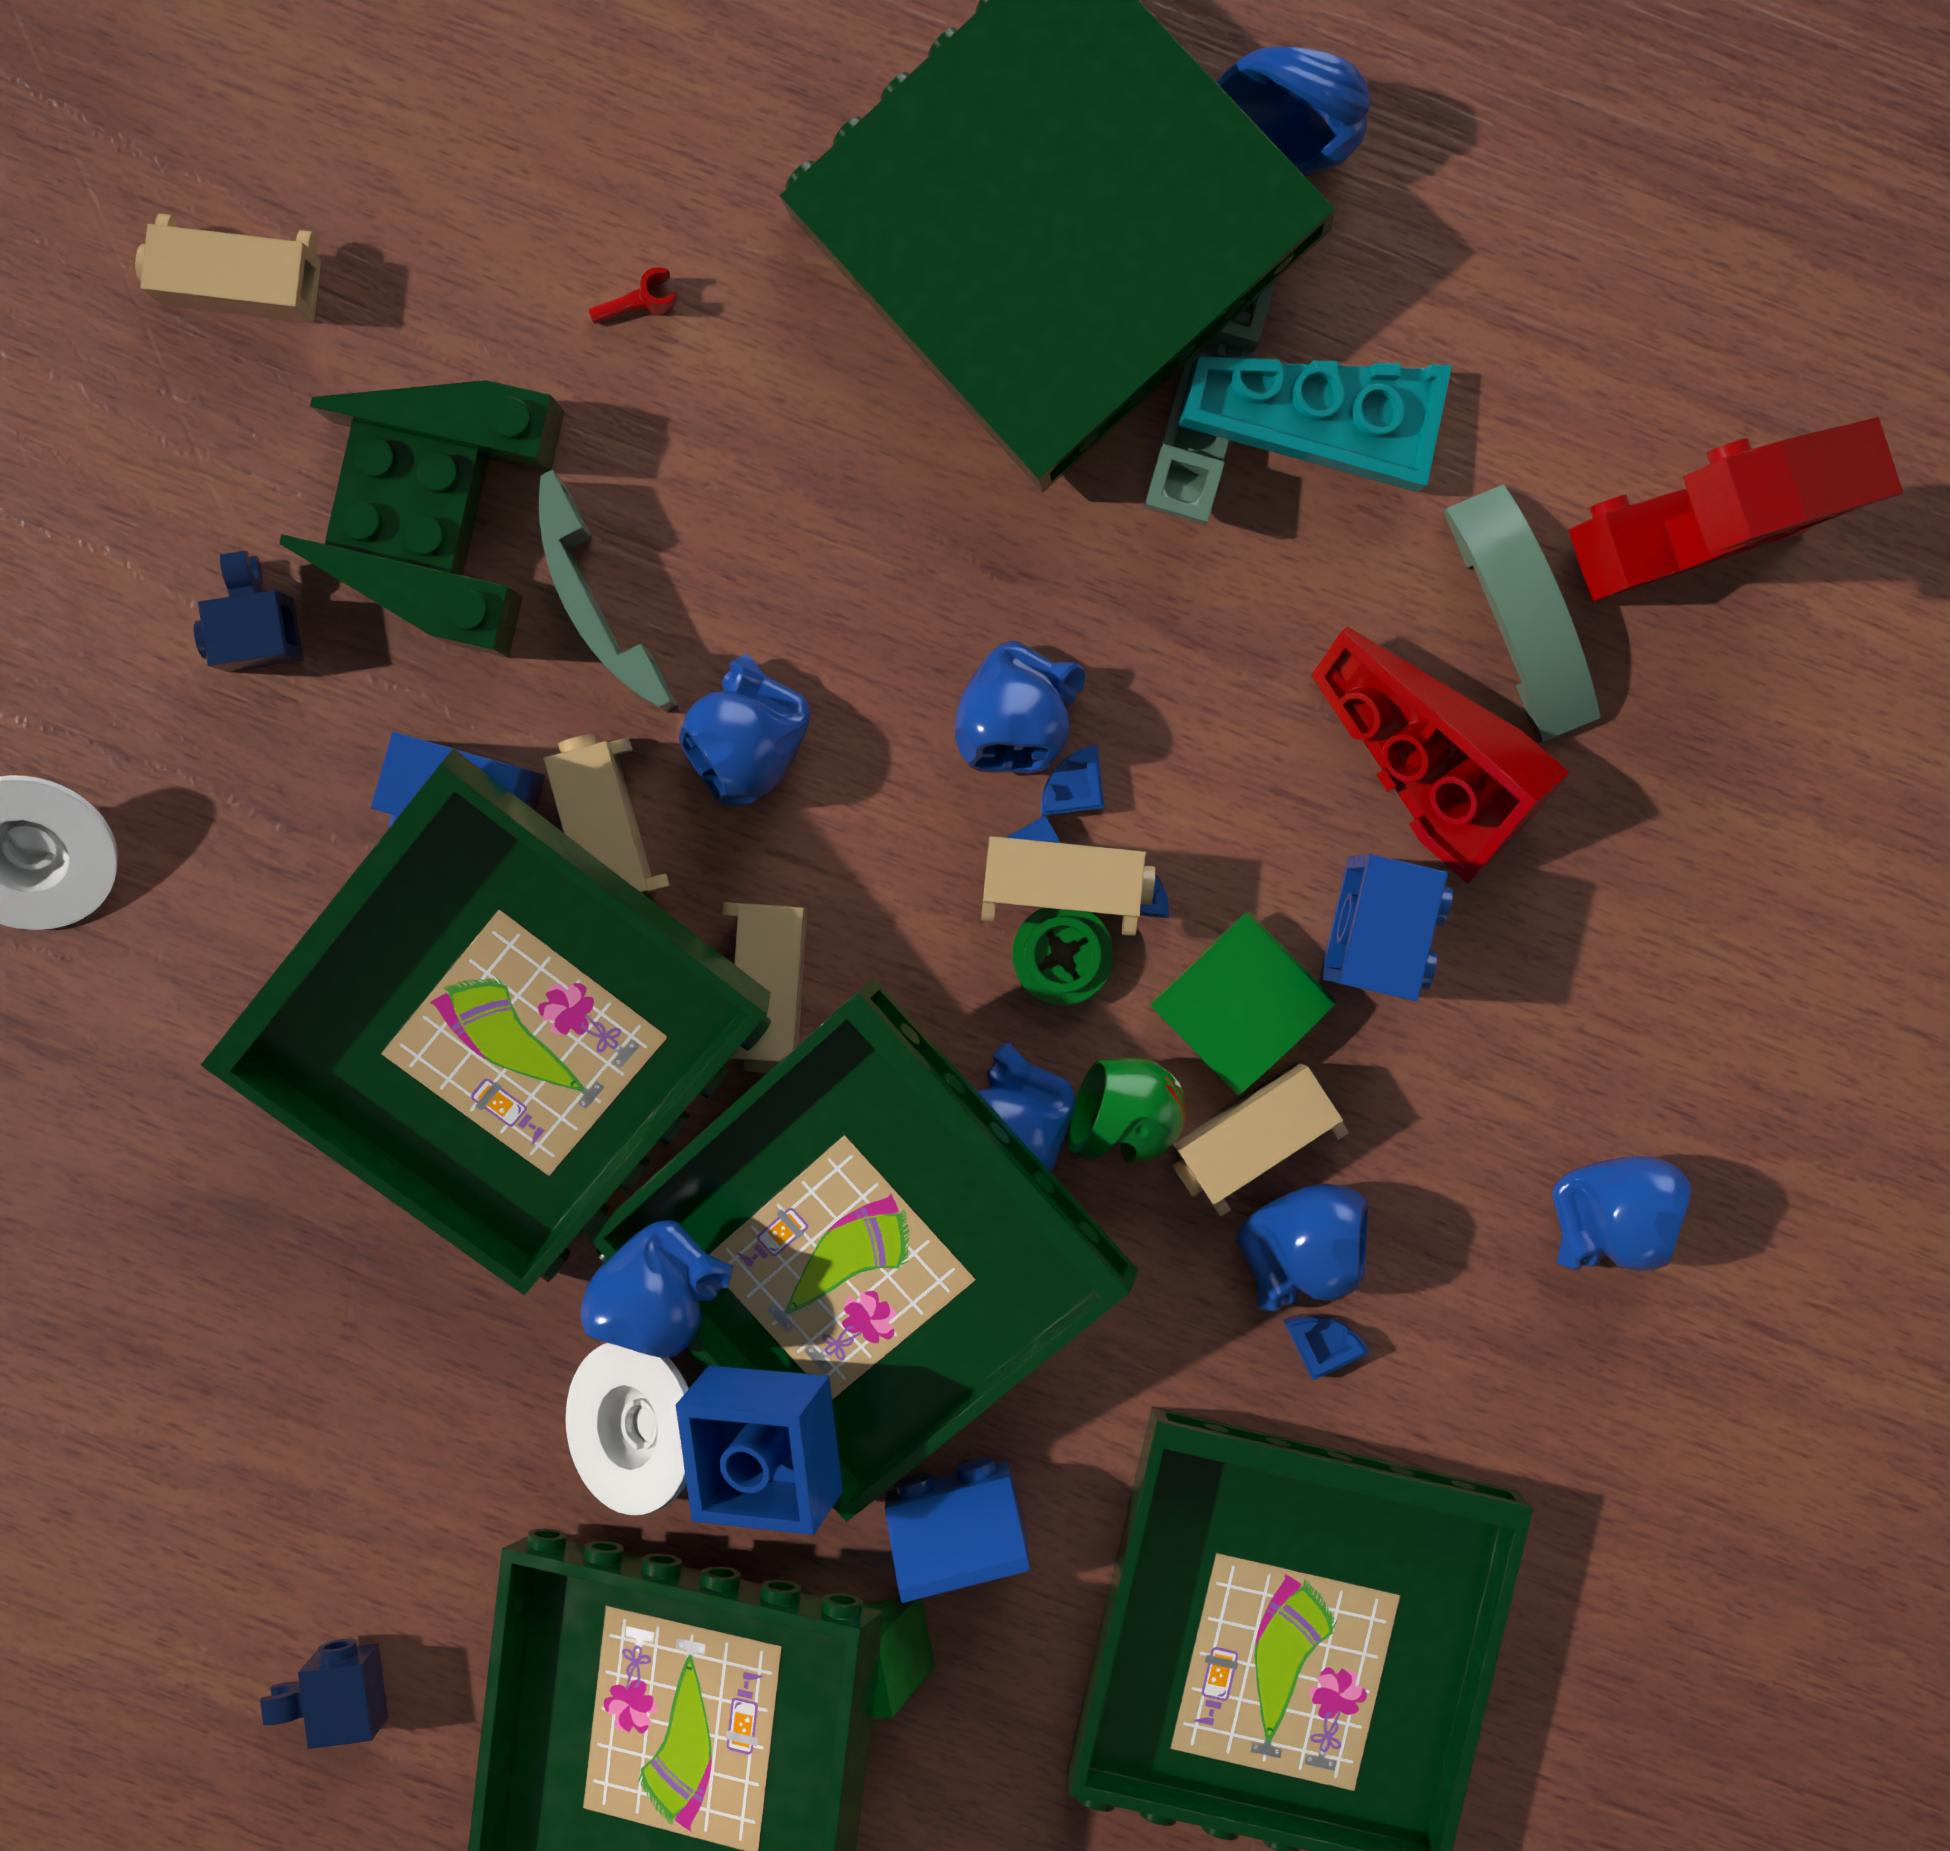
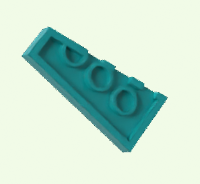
(1346, 418)

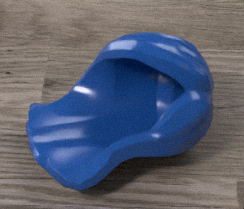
(1303, 102)

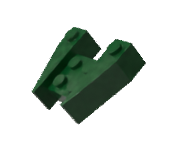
(414, 498)

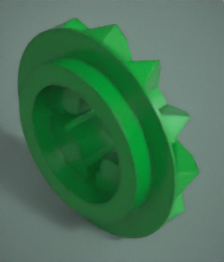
(1054, 983)

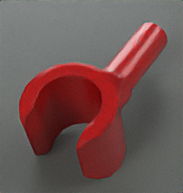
(638, 299)

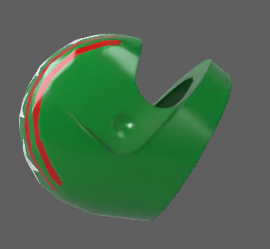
(1138, 1109)

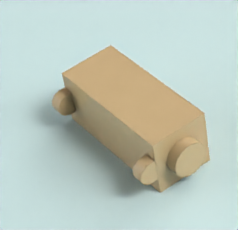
(229, 271)
(598, 807)
(1067, 878)
(772, 953)
(1255, 1135)

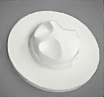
(53, 855)
(627, 1429)

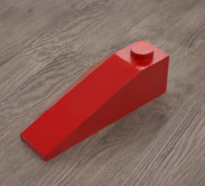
(1449, 759)

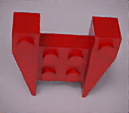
(1735, 506)

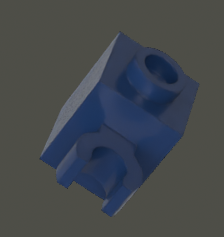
(249, 625)
(336, 1695)

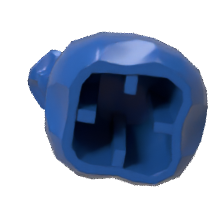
(1016, 710)
(745, 735)
(1030, 1102)
(1622, 1211)
(1307, 1244)
(652, 1291)

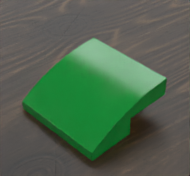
(1243, 1003)

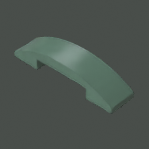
(1191, 460)
(561, 531)
(1527, 610)

